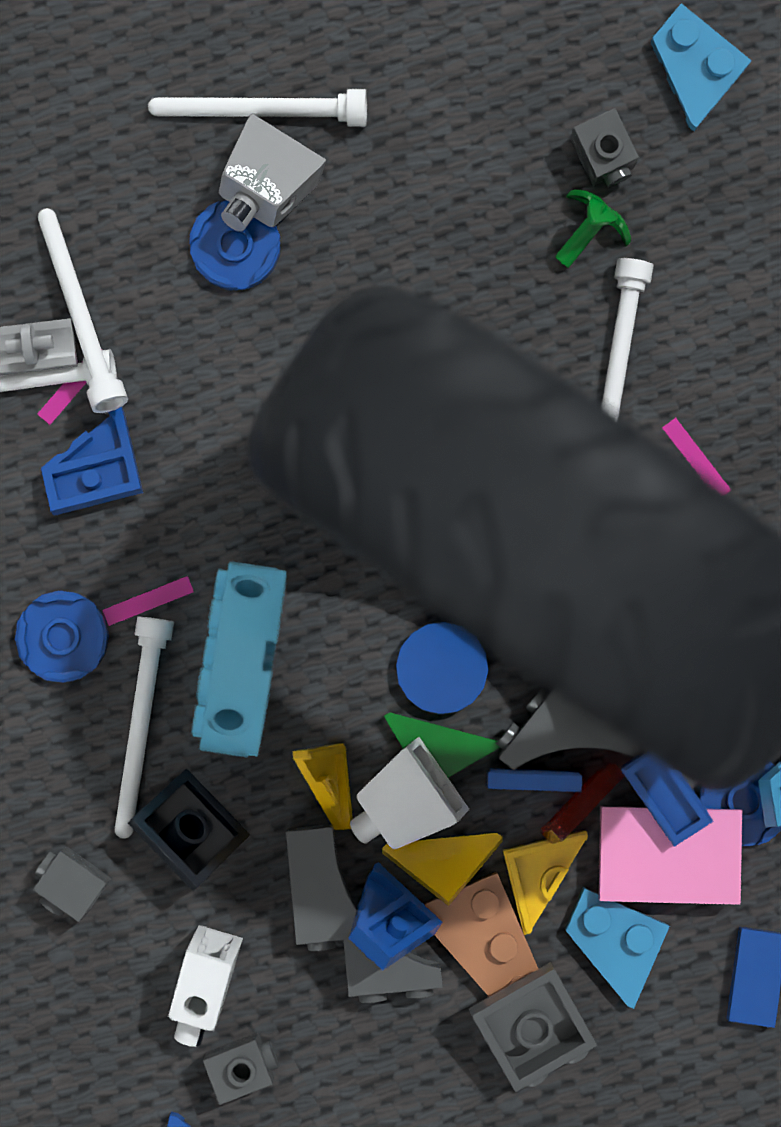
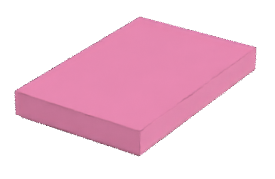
(644, 866)

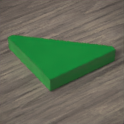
(448, 746)

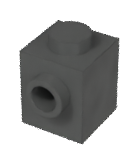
(605, 149)
(69, 884)
(241, 1067)

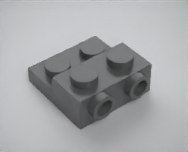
(533, 1028)

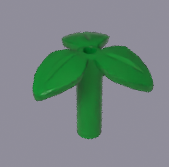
(598, 215)

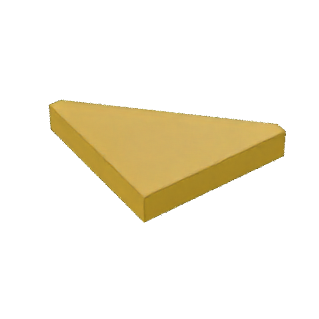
(328, 778)
(444, 863)
(537, 872)

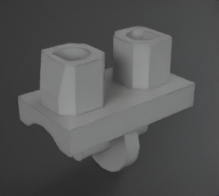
(37, 346)

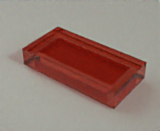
(582, 803)

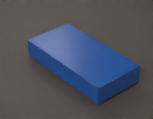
(533, 779)
(667, 798)
(755, 978)

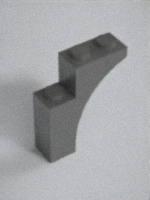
(554, 727)
(326, 914)

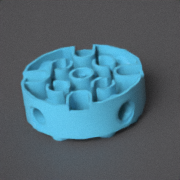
(238, 659)

